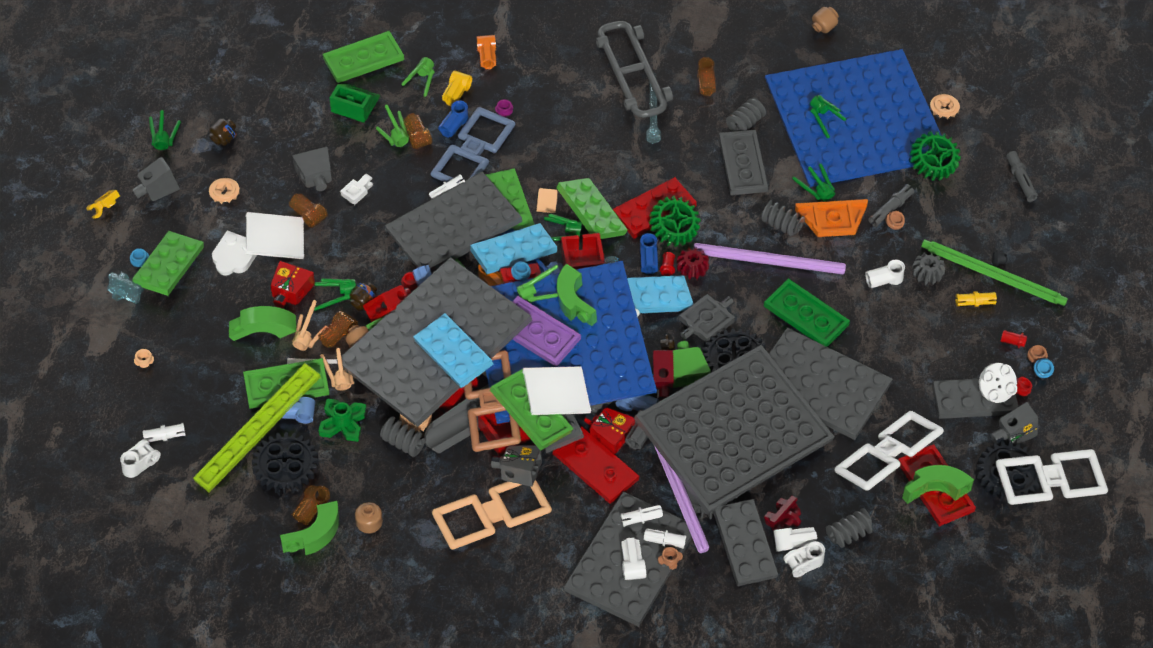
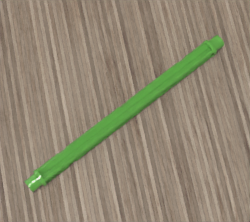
(994, 272)

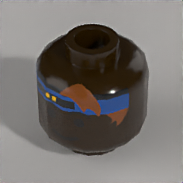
(222, 132)
(362, 294)

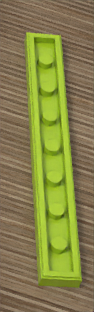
(256, 427)

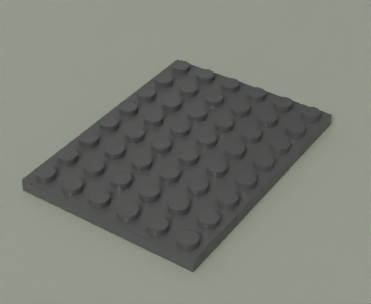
(400, 370)
(733, 429)

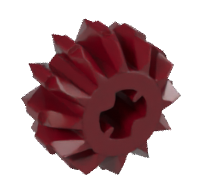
(692, 263)

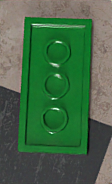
(806, 313)

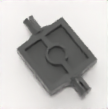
(706, 318)

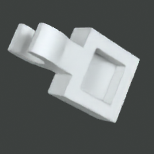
(356, 190)

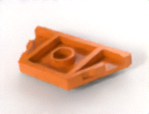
(833, 217)

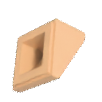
(547, 200)

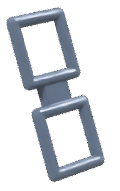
(473, 146)

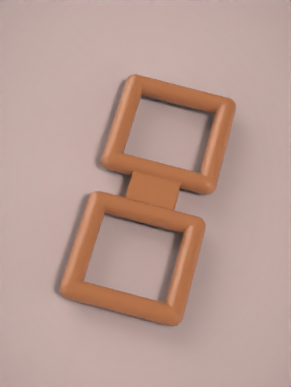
(490, 404)

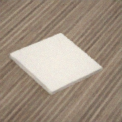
(274, 235)
(556, 390)

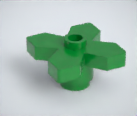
(342, 419)

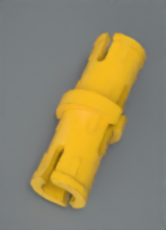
(975, 299)

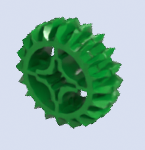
(938, 150)
(662, 224)

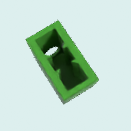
(688, 365)

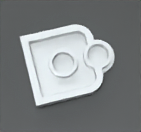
(231, 255)

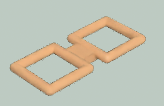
(489, 513)

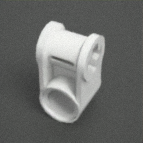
(140, 458)
(801, 559)

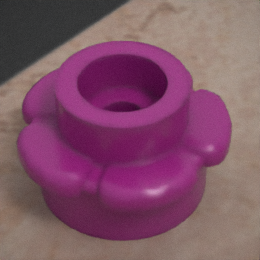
(504, 108)

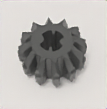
(928, 268)

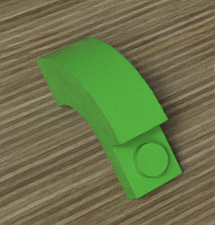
(571, 305)
(262, 319)
(938, 478)
(317, 535)

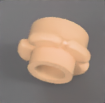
(143, 354)

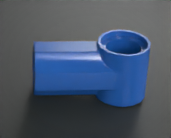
(455, 118)
(648, 254)

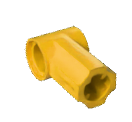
(457, 85)

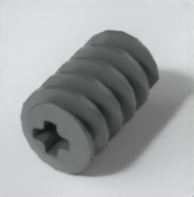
(746, 115)
(782, 219)
(402, 437)
(850, 528)

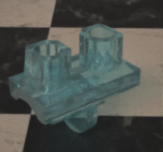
(124, 288)

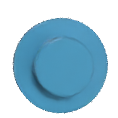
(138, 257)
(521, 271)
(1043, 368)

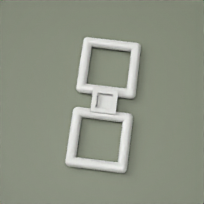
(888, 449)
(1051, 476)

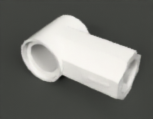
(892, 274)
(789, 539)
(633, 563)

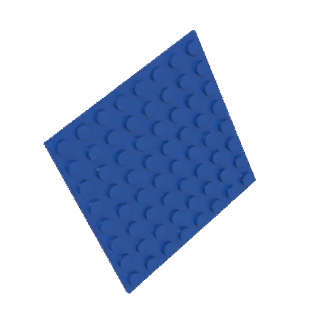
(880, 108)
(608, 352)

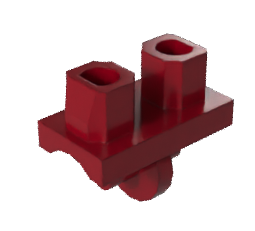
(786, 515)

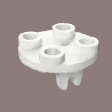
(1006, 380)

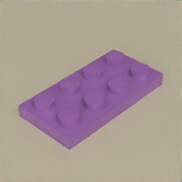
(545, 334)

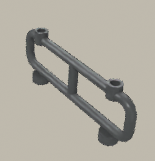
(636, 33)

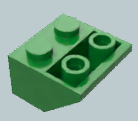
(353, 102)

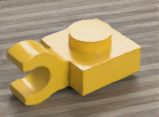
(106, 200)

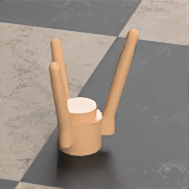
(302, 338)
(342, 379)

